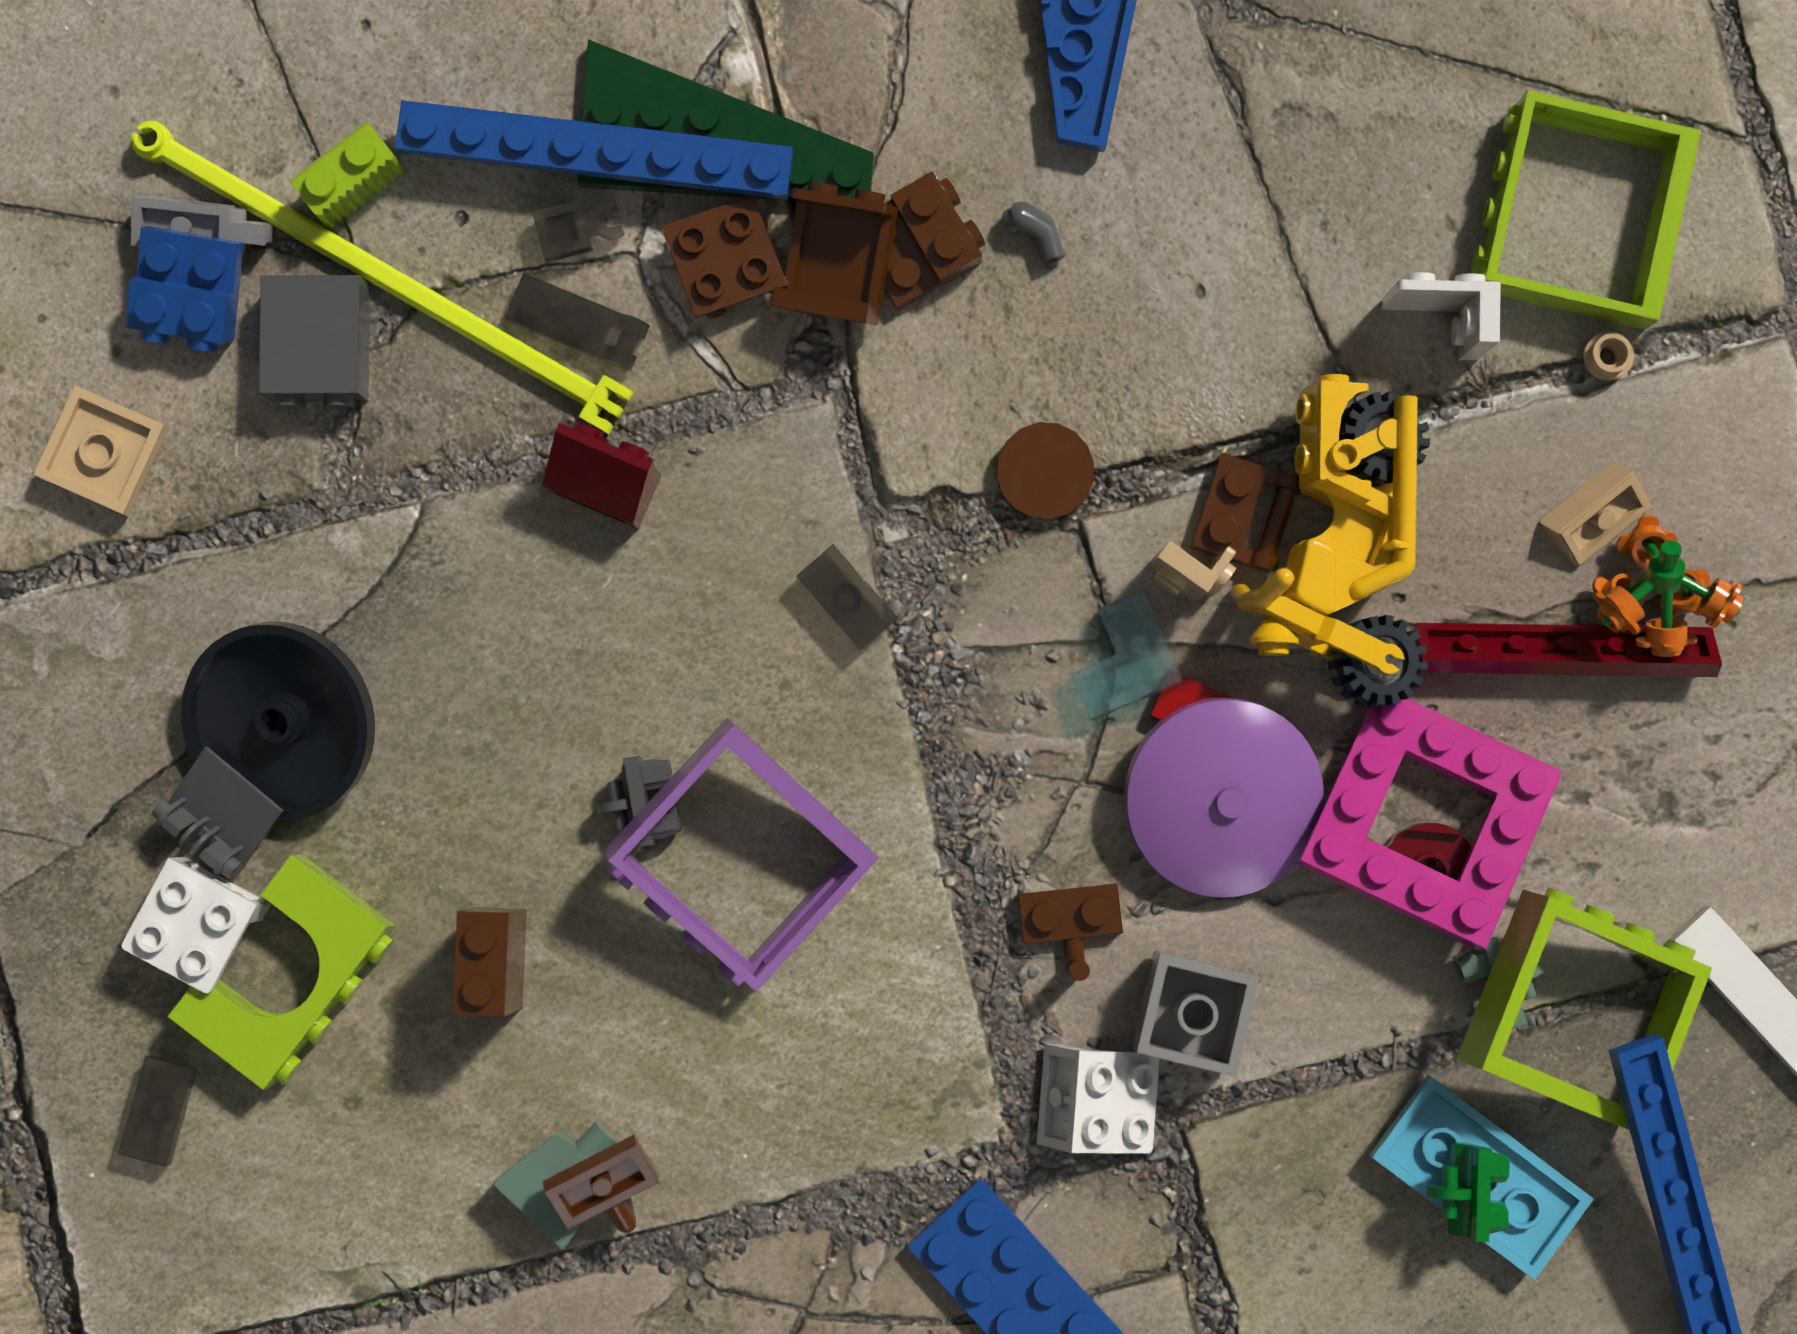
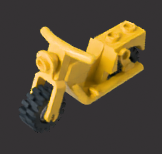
(1362, 548)

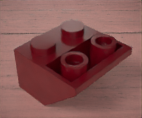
(601, 475)

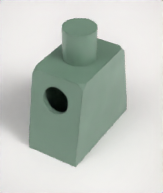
(525, 1179)

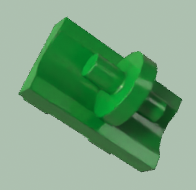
(1468, 1190)

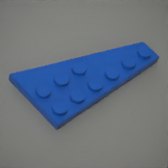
(1085, 65)

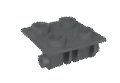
(218, 814)

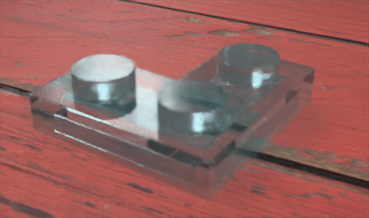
(1140, 663)

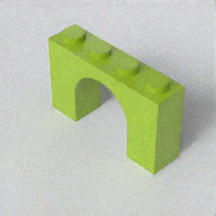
(346, 938)

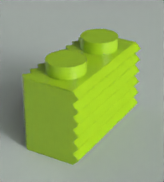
(347, 175)

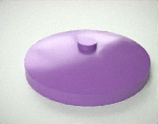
(1223, 797)

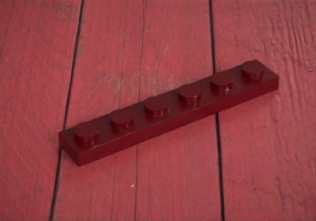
(1559, 651)

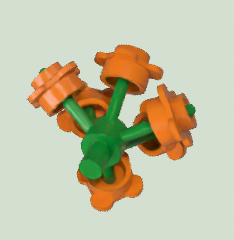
(1666, 575)

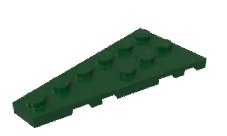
(644, 96)

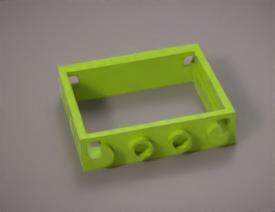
(1679, 150)
(1513, 975)

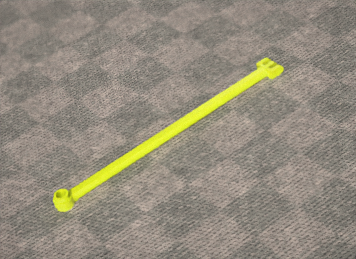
(422, 298)

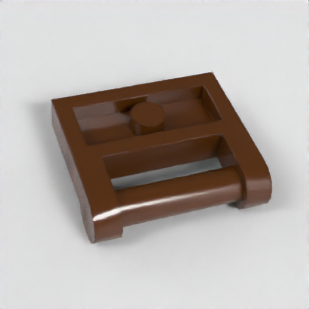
(1231, 507)

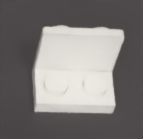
(1477, 302)
(192, 923)
(1097, 1100)

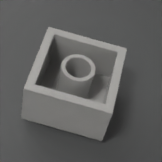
(1195, 1013)

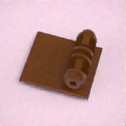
(723, 256)

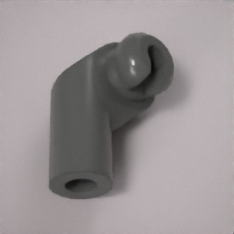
(1037, 224)

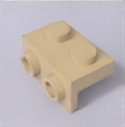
(1182, 572)

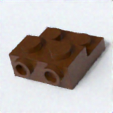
(928, 240)

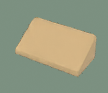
(1596, 513)

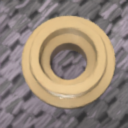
(1618, 345)

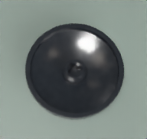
(282, 714)

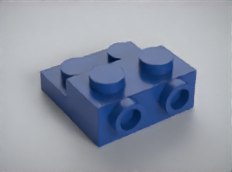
(185, 288)

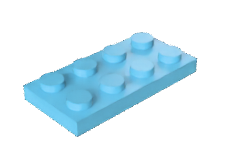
(1538, 1198)

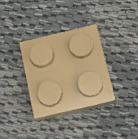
(101, 450)

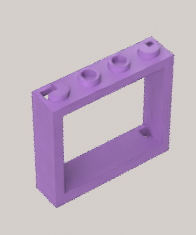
(697, 932)

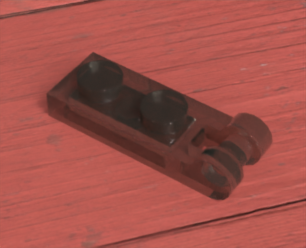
(575, 321)

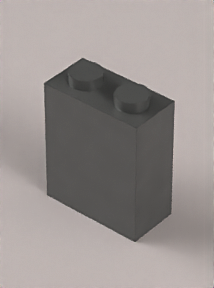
(314, 340)

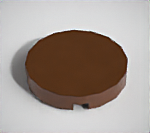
(1045, 471)

